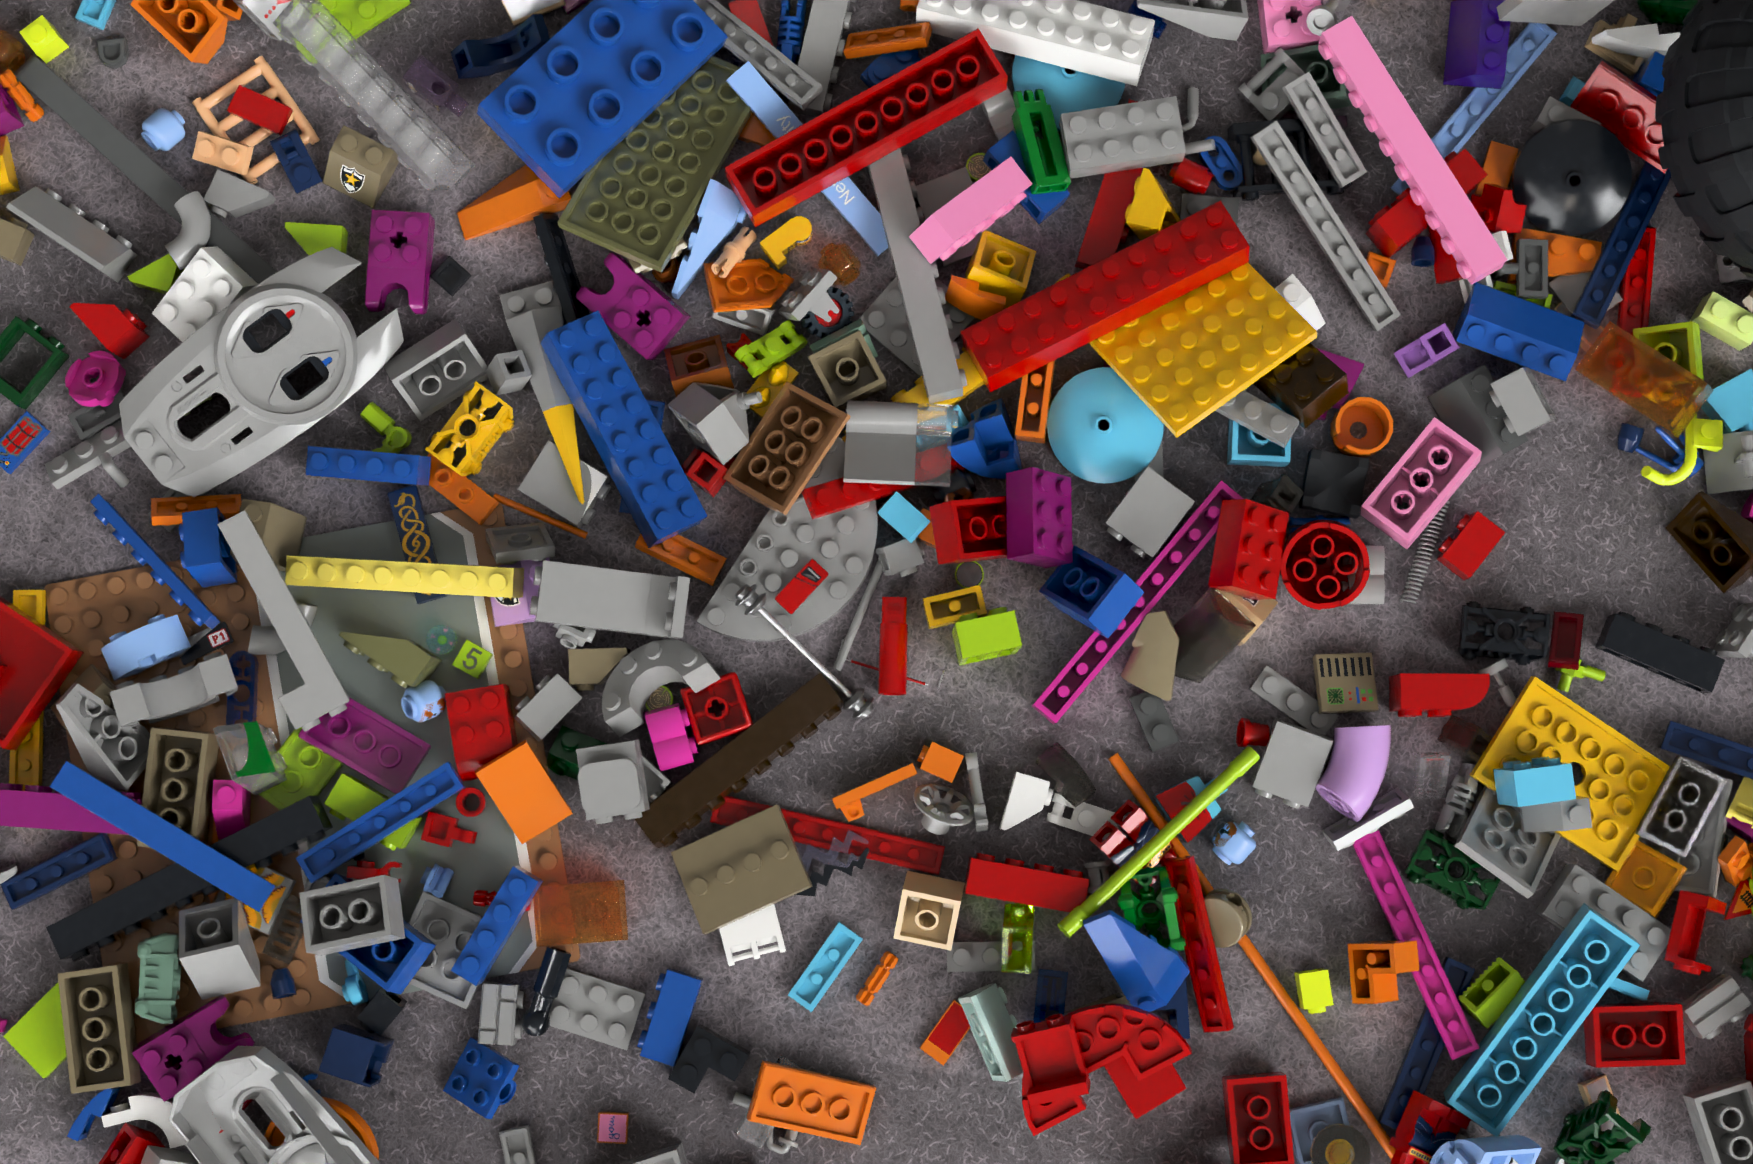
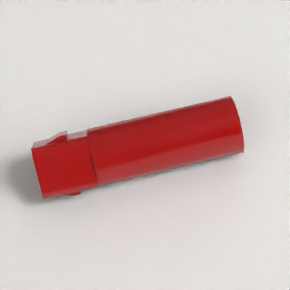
(893, 647)

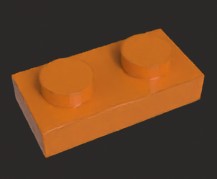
(1735, 861)

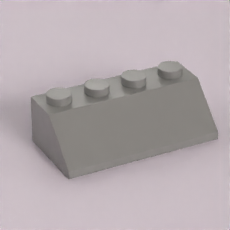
(74, 232)

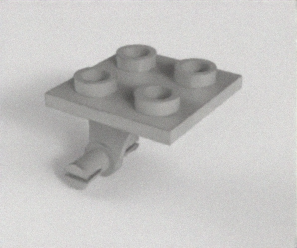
(1732, 465)

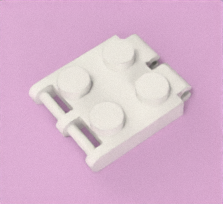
(752, 932)

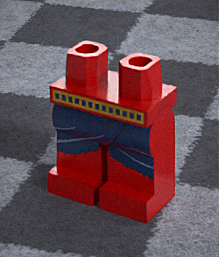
(1138, 829)
(1424, 1129)

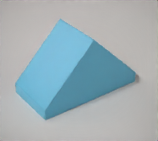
(903, 517)

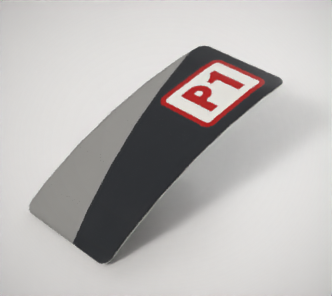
(206, 642)

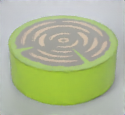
(977, 167)
(660, 698)

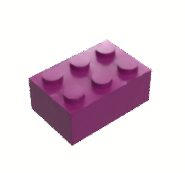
(1039, 517)

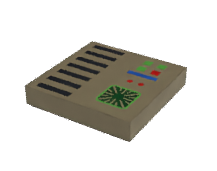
(1345, 683)

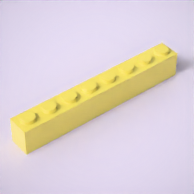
(405, 576)

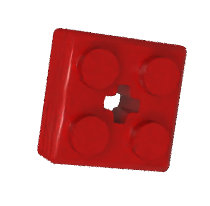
(707, 725)

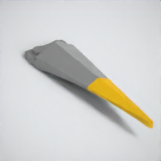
(530, 316)

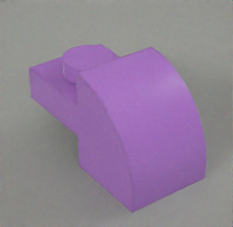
(1426, 350)

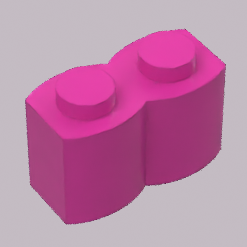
(670, 737)

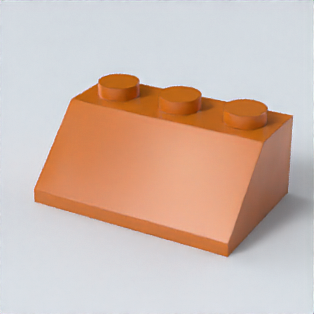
(190, 25)

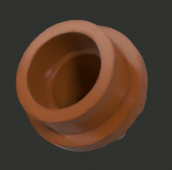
(669, 273)

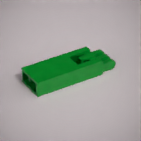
(1041, 157)

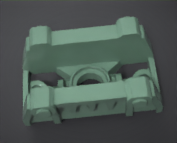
(159, 978)

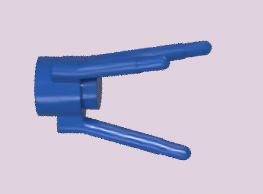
(1679, 457)

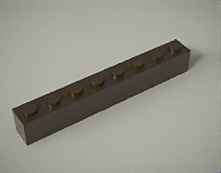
(740, 760)

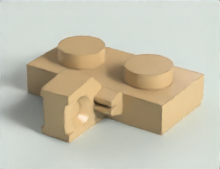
(1625, 62)

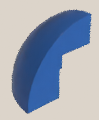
(987, 442)

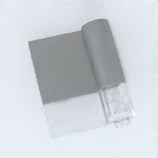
(899, 443)

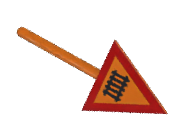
(1741, 901)

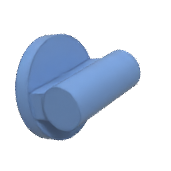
(436, 880)

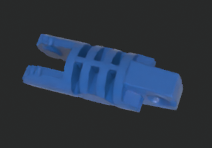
(791, 29)

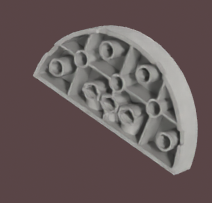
(781, 547)

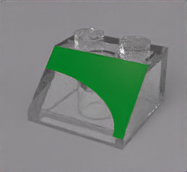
(251, 755)

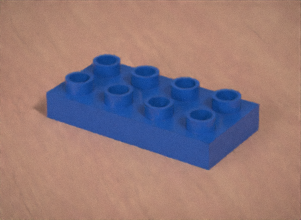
(598, 83)

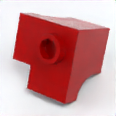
(1499, 209)
(706, 471)

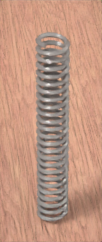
(1422, 556)

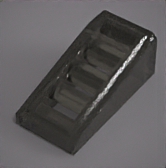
(290, 903)

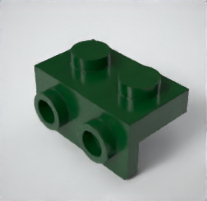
(563, 756)

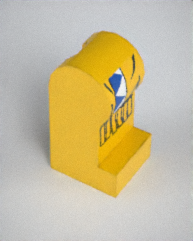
(784, 239)

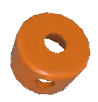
(1375, 418)

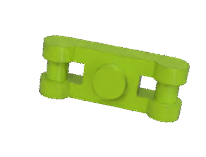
(771, 349)

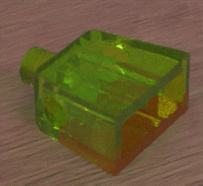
(1017, 926)

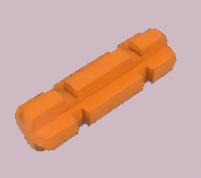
(21, 95)
(877, 978)

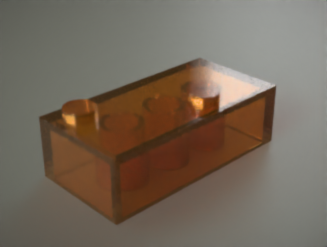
(1644, 379)

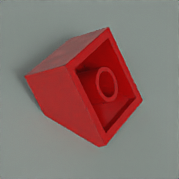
(114, 328)

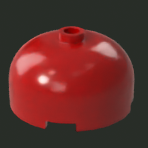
(1320, 583)

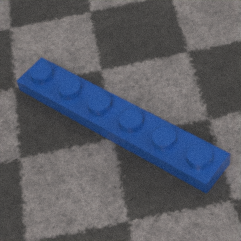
(161, 571)
(380, 822)

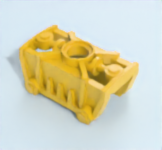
(483, 438)

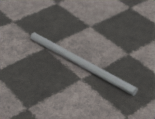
(859, 615)

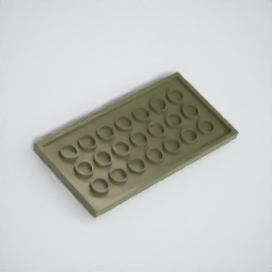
(658, 174)

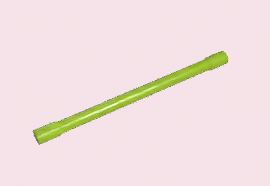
(1236, 769)

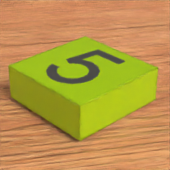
(472, 659)

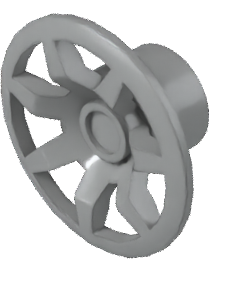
(940, 812)

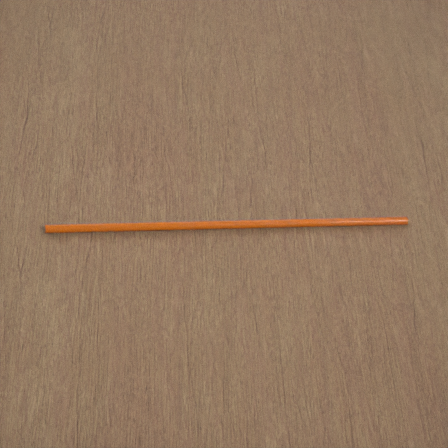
(1264, 970)

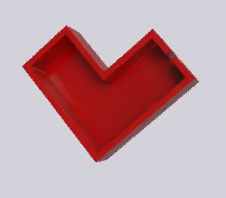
(31, 671)

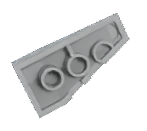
(1208, 17)
(107, 749)

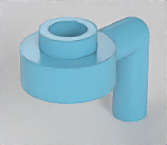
(354, 987)

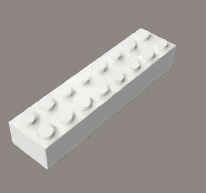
(1050, 31)

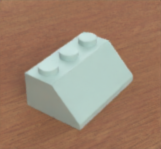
(993, 1030)

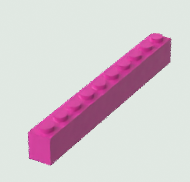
(1154, 582)

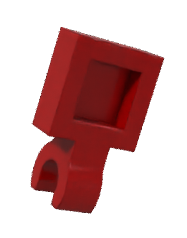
(443, 830)
(367, 869)

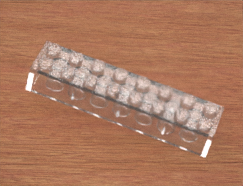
(373, 94)

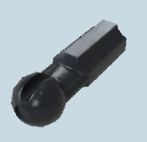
(546, 988)

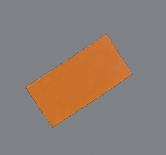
(811, 1102)

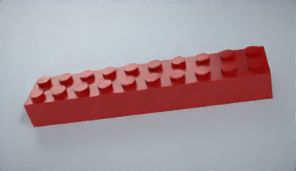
(866, 127)
(1105, 296)

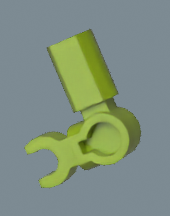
(396, 437)

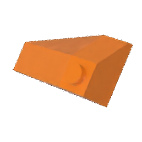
(510, 204)

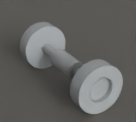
(1324, 16)
(1504, 690)

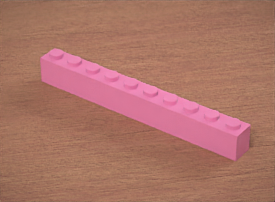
(1411, 151)

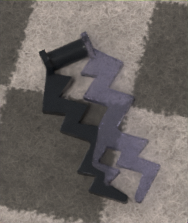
(831, 861)

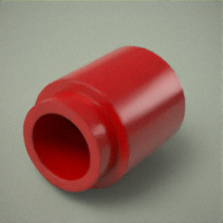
(1191, 176)

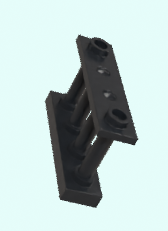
(1291, 127)

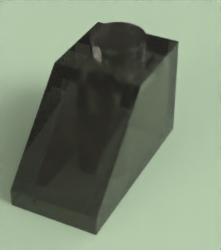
(1464, 739)

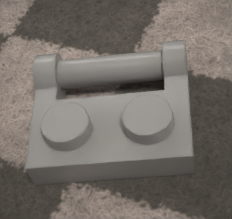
(1272, 101)

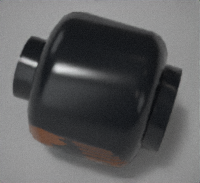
(960, 487)

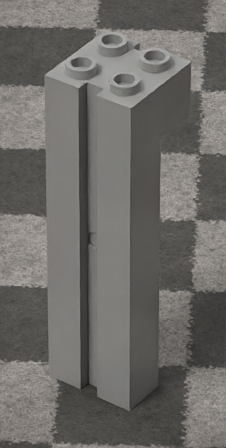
(322, 688)

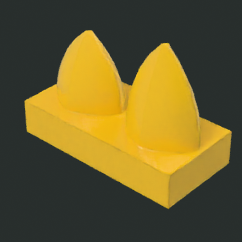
(770, 385)

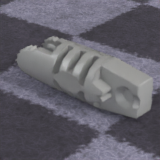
(1458, 802)

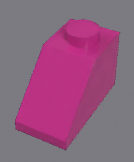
(230, 807)

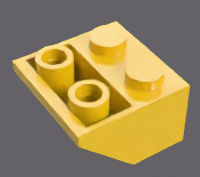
(1150, 208)

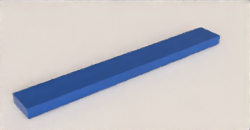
(162, 836)

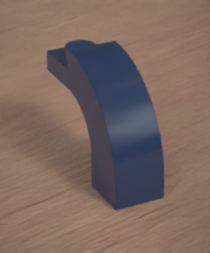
(502, 52)

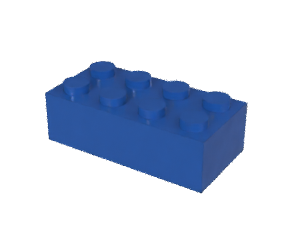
(392, 962)

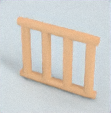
(276, 90)

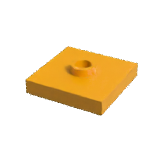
(1646, 878)

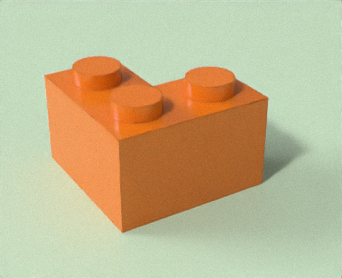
(1376, 966)

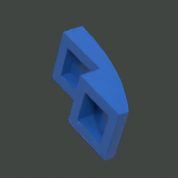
(98, 1106)

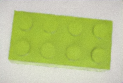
(986, 636)

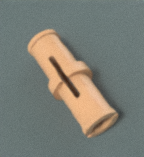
(734, 252)

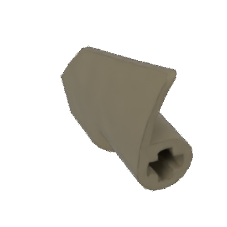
(1154, 656)

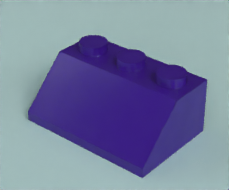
(1476, 45)

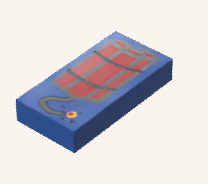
(21, 441)

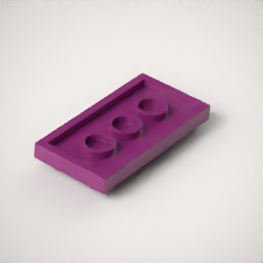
(369, 745)

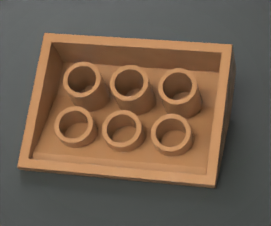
(786, 448)

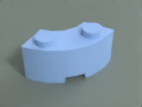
(145, 646)

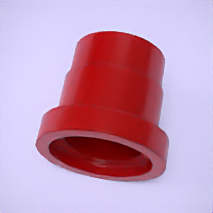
(1251, 733)
(461, 802)

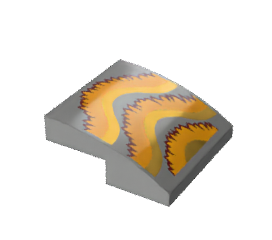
(265, 919)

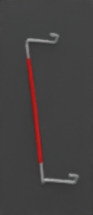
(875, 668)

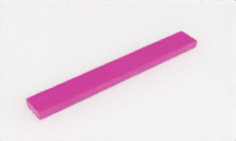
(1408, 927)

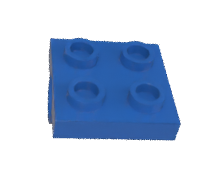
(482, 1079)

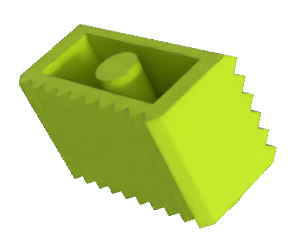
(1492, 992)

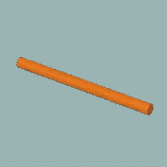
(543, 517)

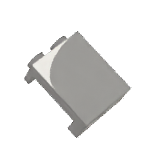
(551, 487)

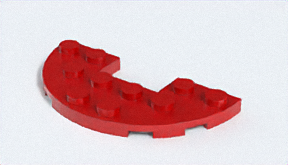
(1104, 1036)

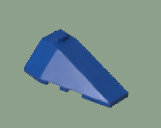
(1139, 964)

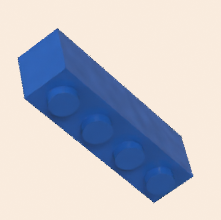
(368, 465)
(496, 925)

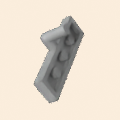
(88, 455)

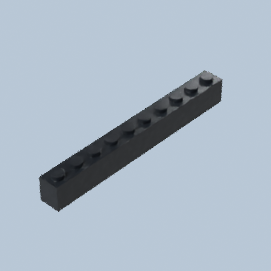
(177, 885)

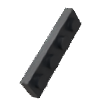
(561, 266)

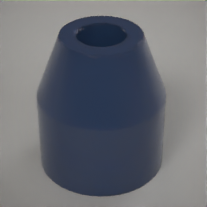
(1423, 252)
(1629, 437)
(282, 984)

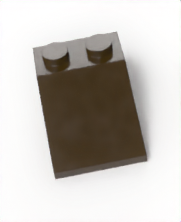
(1715, 540)

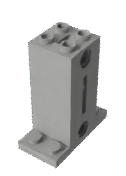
(610, 599)

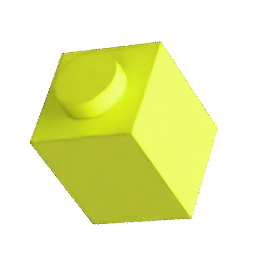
(44, 39)
(1314, 990)

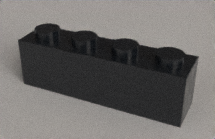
(1660, 653)

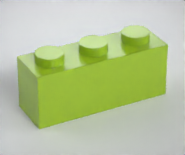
(355, 798)

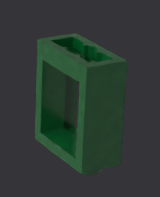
(8, 340)

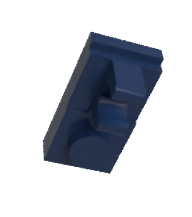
(296, 161)

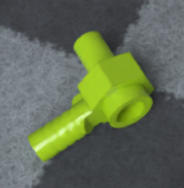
(1583, 671)

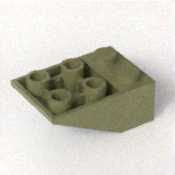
(402, 657)

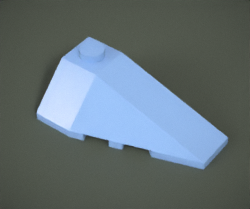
(717, 220)

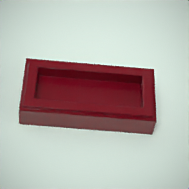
(1566, 640)

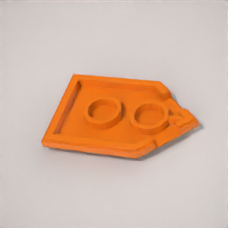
(746, 287)

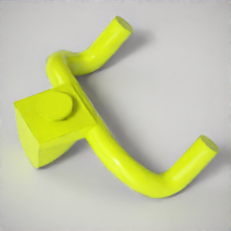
(1698, 434)

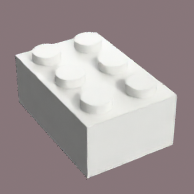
(202, 292)

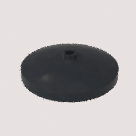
(1566, 150)

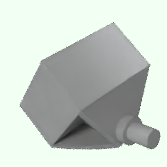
(715, 418)

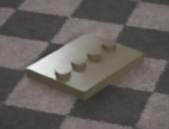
(741, 869)

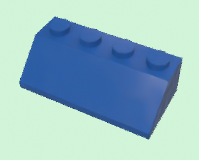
(1519, 331)

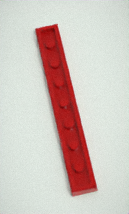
(820, 833)

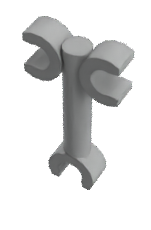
(976, 792)

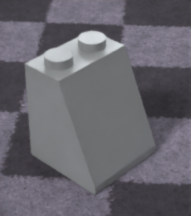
(218, 949)

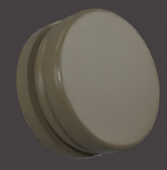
(1228, 916)

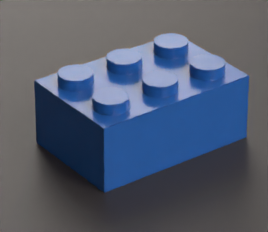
(1092, 592)

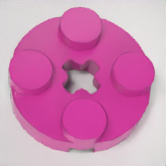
(101, 391)

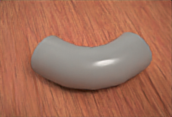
(194, 229)
(265, 639)

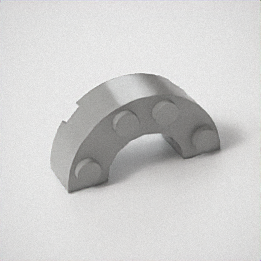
(645, 672)
(174, 696)

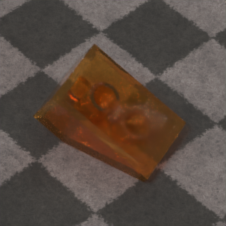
(580, 913)

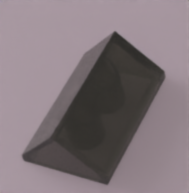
(1208, 635)
(1681, 806)

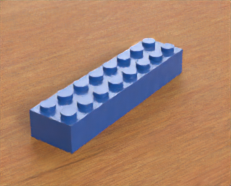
(623, 428)

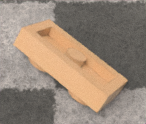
(222, 153)

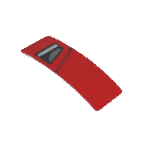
(801, 586)

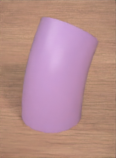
(1355, 769)

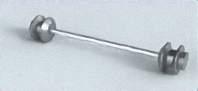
(855, 700)

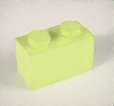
(1725, 320)

